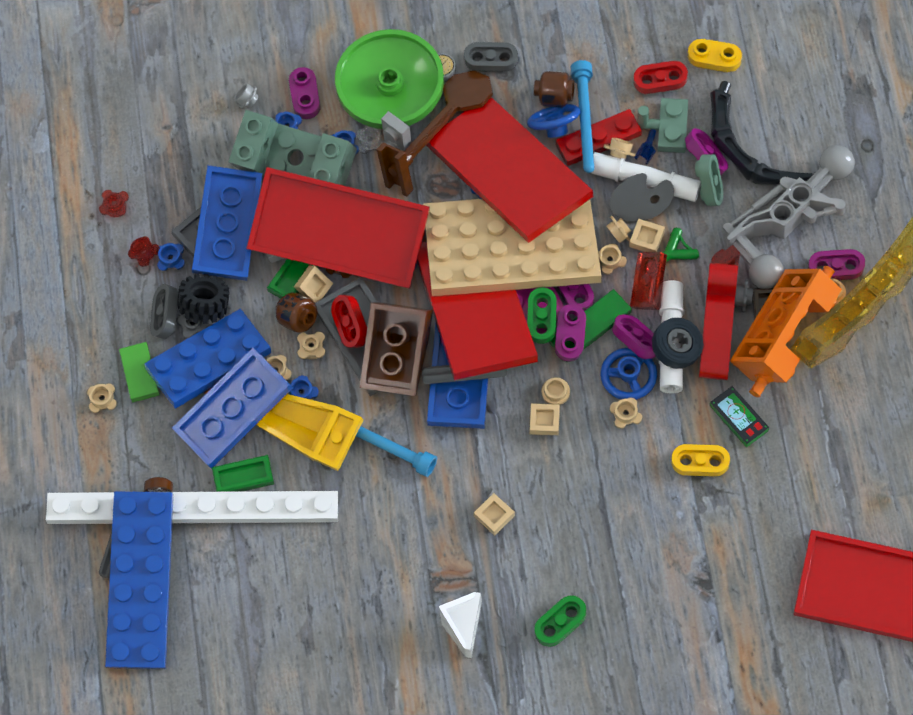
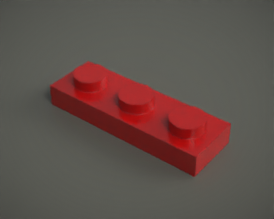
(618, 126)

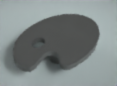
(633, 197)

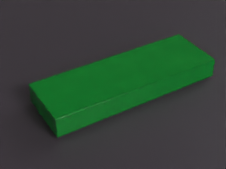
(600, 318)

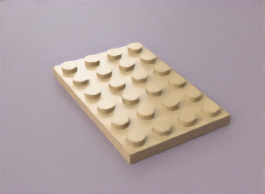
(480, 252)

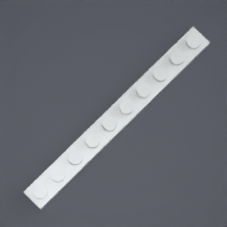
(205, 507)

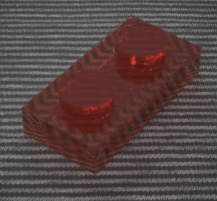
(648, 280)

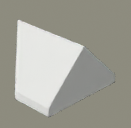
(461, 621)

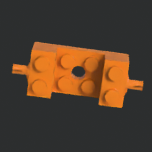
(763, 349)

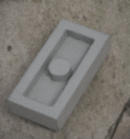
(395, 132)

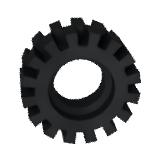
(203, 309)

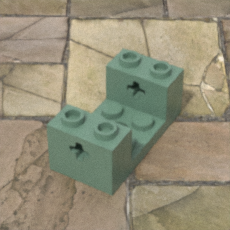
(266, 143)

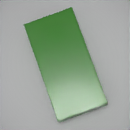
(139, 382)

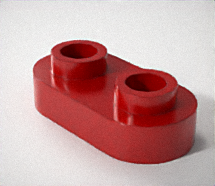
(660, 75)
(349, 321)

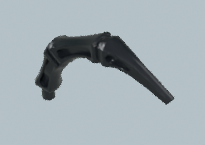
(726, 141)

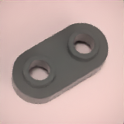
(491, 56)
(164, 311)

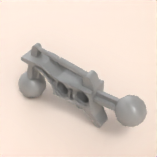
(767, 269)

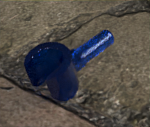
(646, 149)

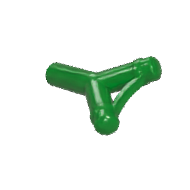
(679, 254)

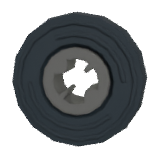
(687, 334)

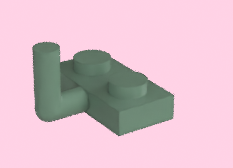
(671, 125)

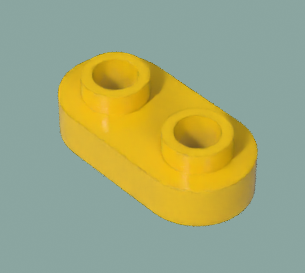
(714, 55)
(700, 460)

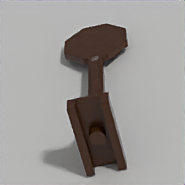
(461, 93)

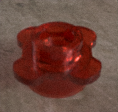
(116, 210)
(140, 245)

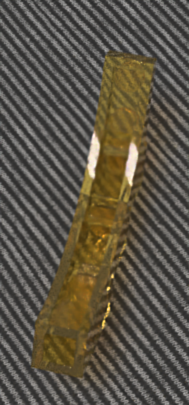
(860, 306)

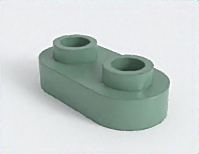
(710, 178)

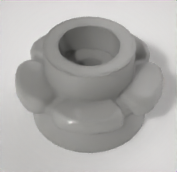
(246, 96)

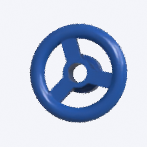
(553, 120)
(624, 364)

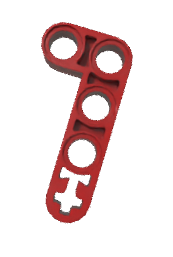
(718, 321)

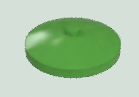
(391, 74)

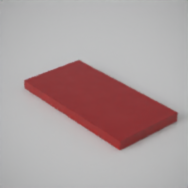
(509, 169)
(338, 227)
(479, 329)
(857, 585)

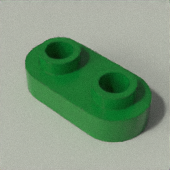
(542, 317)
(559, 621)

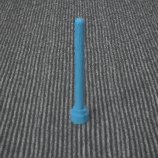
(581, 74)
(422, 462)

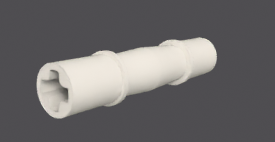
(619, 169)
(671, 307)

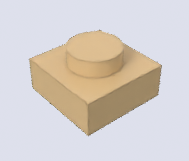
(646, 236)
(313, 284)
(544, 419)
(494, 514)

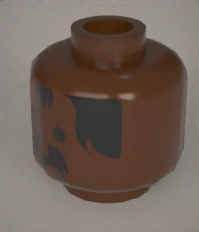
(554, 89)
(296, 312)

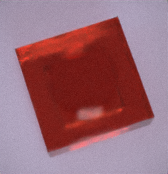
(728, 256)

